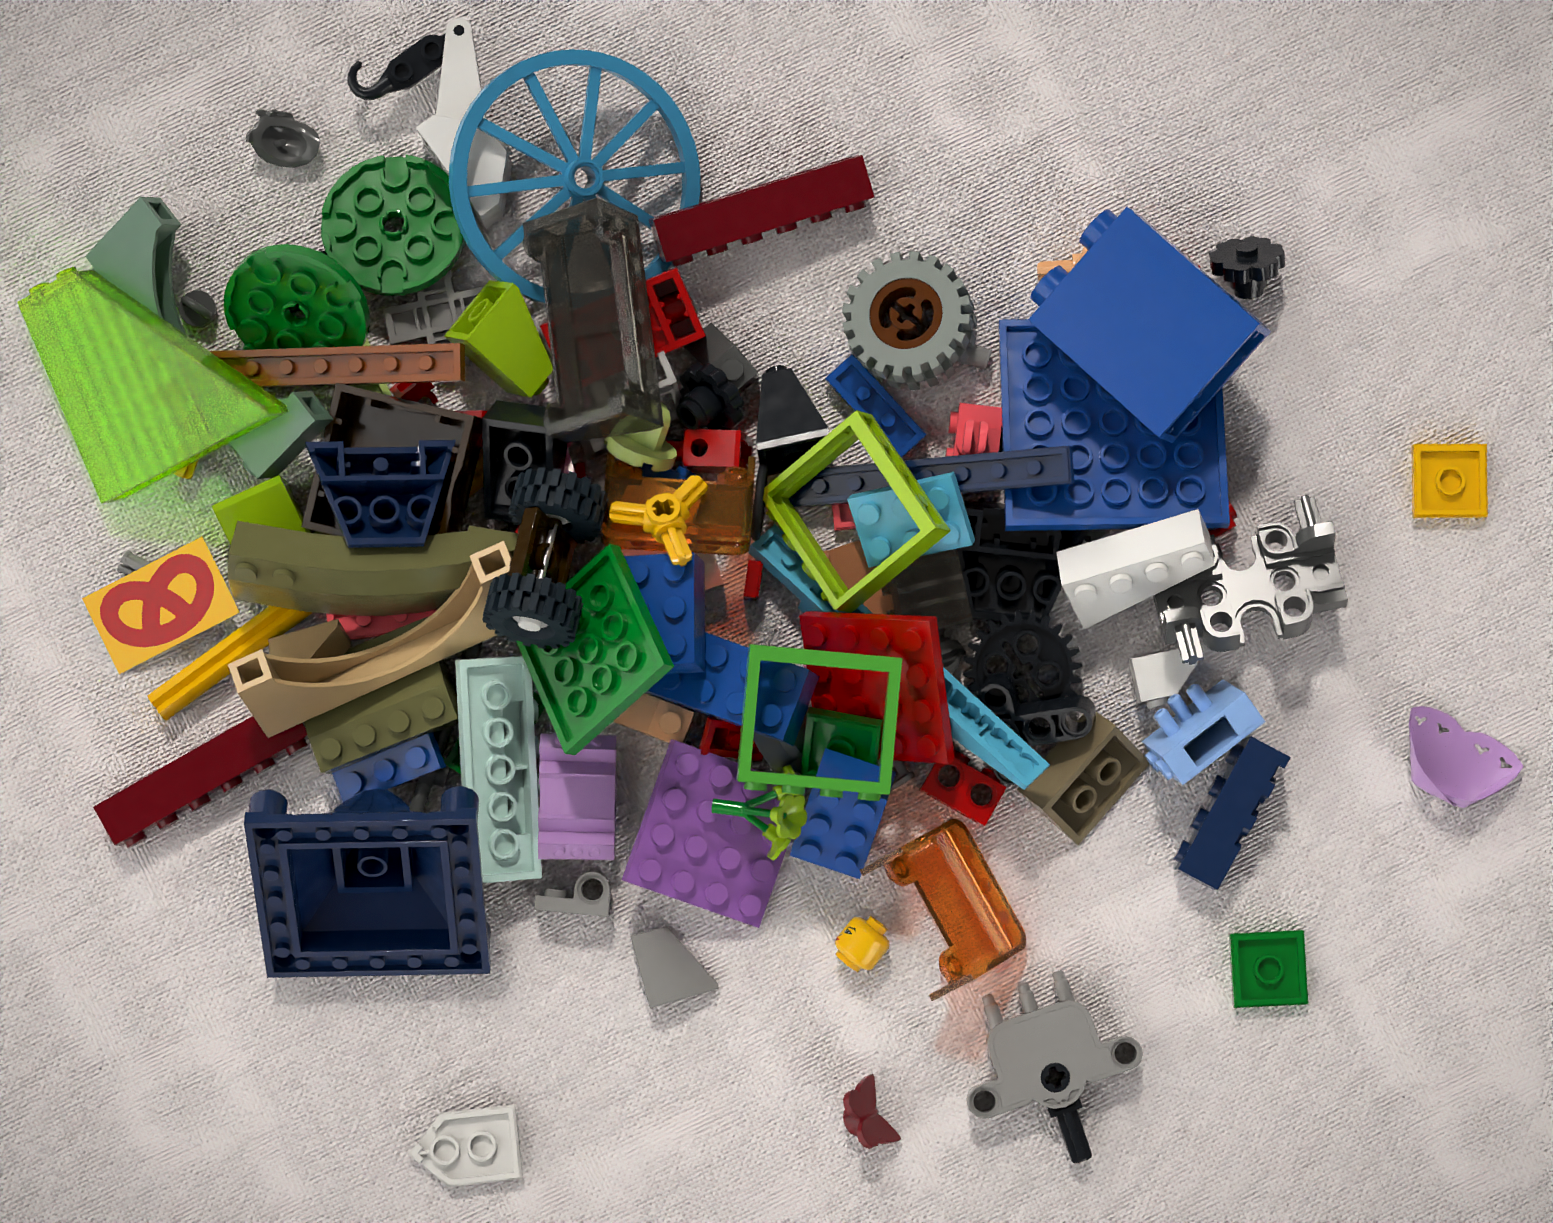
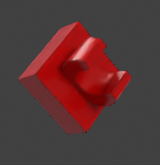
(414, 391)

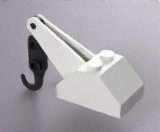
(457, 89)

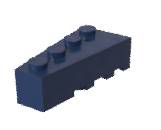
(1230, 812)

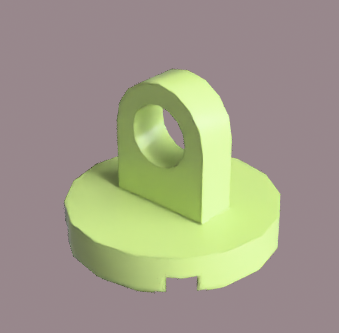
(645, 447)

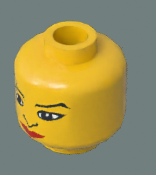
(862, 943)

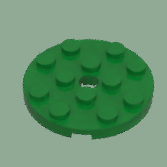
(387, 260)
(289, 275)

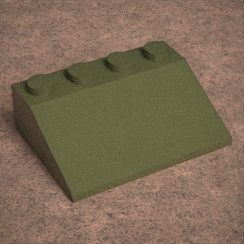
(386, 716)

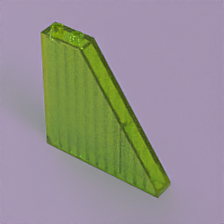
(135, 385)

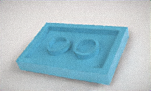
(886, 524)

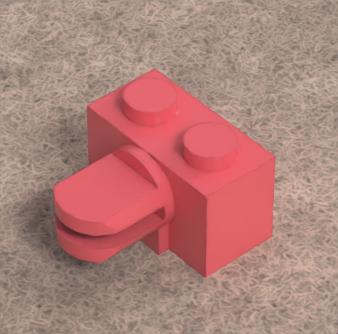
(975, 429)

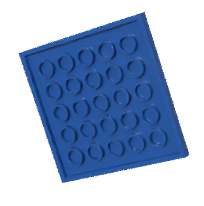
(1119, 465)

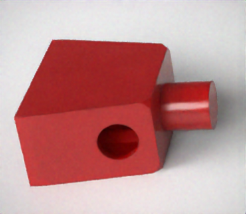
(724, 450)

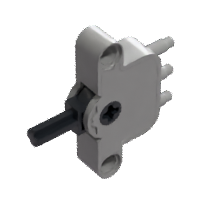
(1043, 1038)

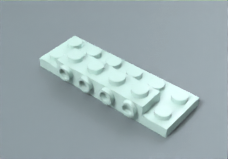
(500, 762)

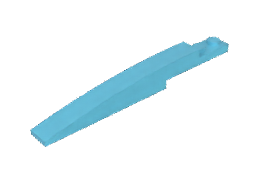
(970, 719)

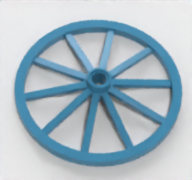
(525, 69)

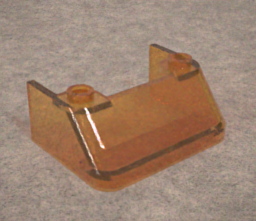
(717, 521)
(961, 900)

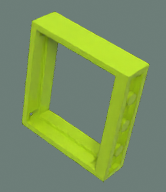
(798, 537)

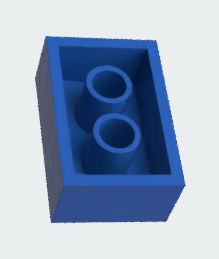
(676, 604)
(843, 828)

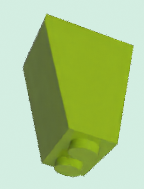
(503, 340)
(264, 504)

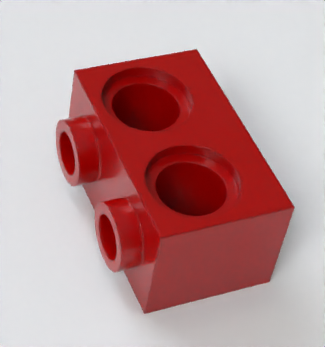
(959, 796)

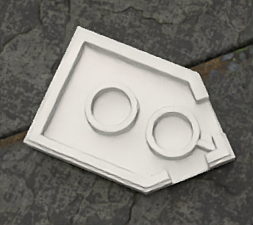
(472, 1146)

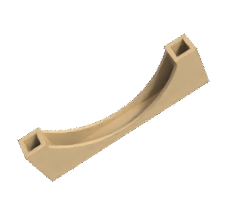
(293, 690)

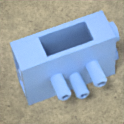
(1200, 730)

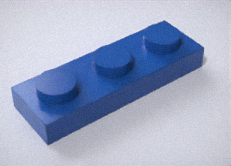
(867, 395)
(391, 767)

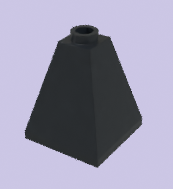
(786, 420)

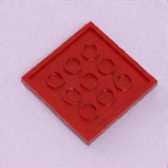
(923, 710)

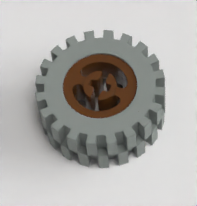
(882, 348)

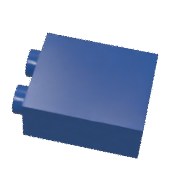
(1145, 322)

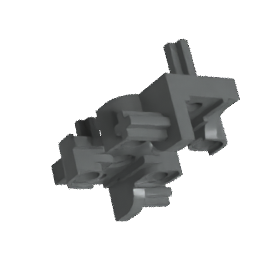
(1305, 558)

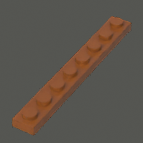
(349, 364)

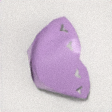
(1450, 763)

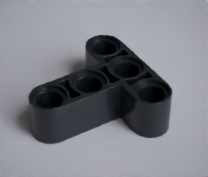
(1020, 716)

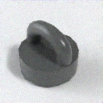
(197, 309)

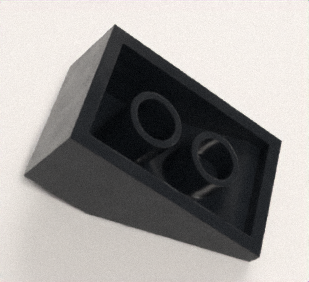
(511, 444)

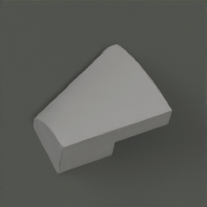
(669, 968)

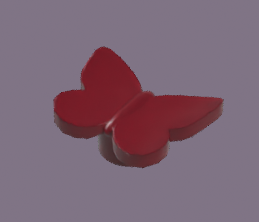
(862, 1117)

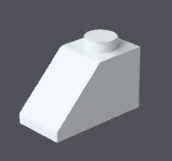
(1159, 676)

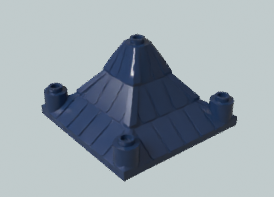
(369, 887)

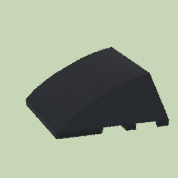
(1011, 567)

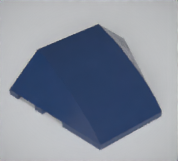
(382, 491)

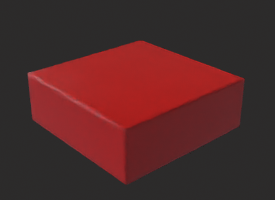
(753, 580)

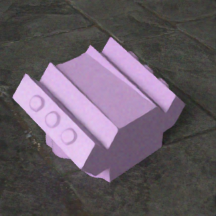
(577, 800)

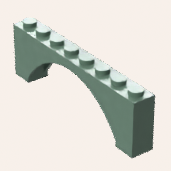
(139, 262)

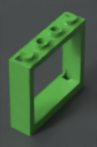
(828, 786)

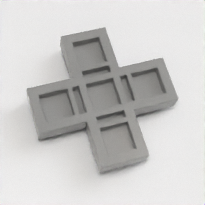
(429, 316)

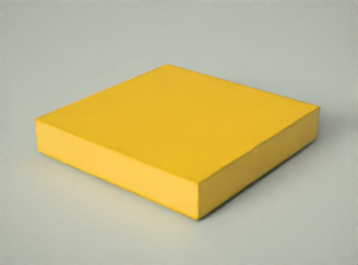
(1449, 481)

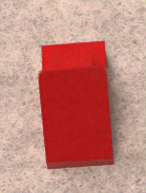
(724, 740)

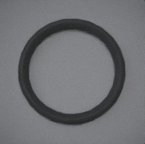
(758, 506)

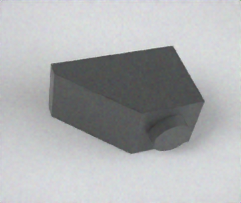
(723, 354)

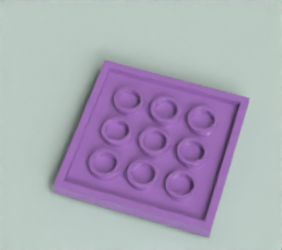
(700, 854)

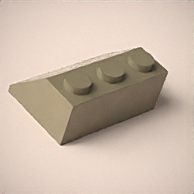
(1085, 778)

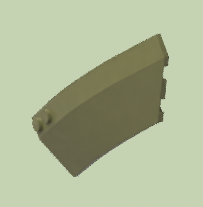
(327, 577)

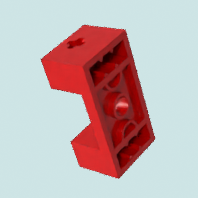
(671, 313)

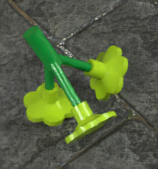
(787, 816)

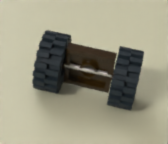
(553, 516)

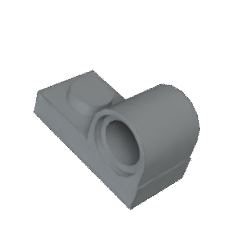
(556, 900)

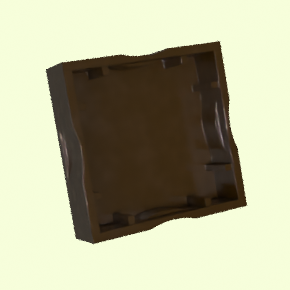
(383, 420)

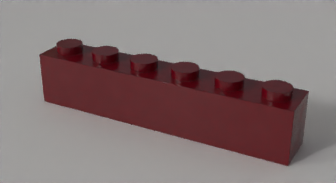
(761, 209)
(194, 778)

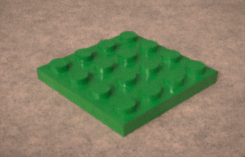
(609, 662)

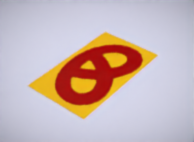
(160, 605)

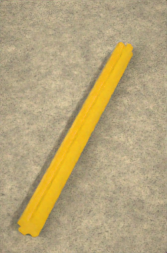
(247, 639)

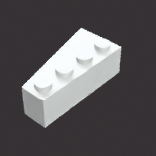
(1133, 565)

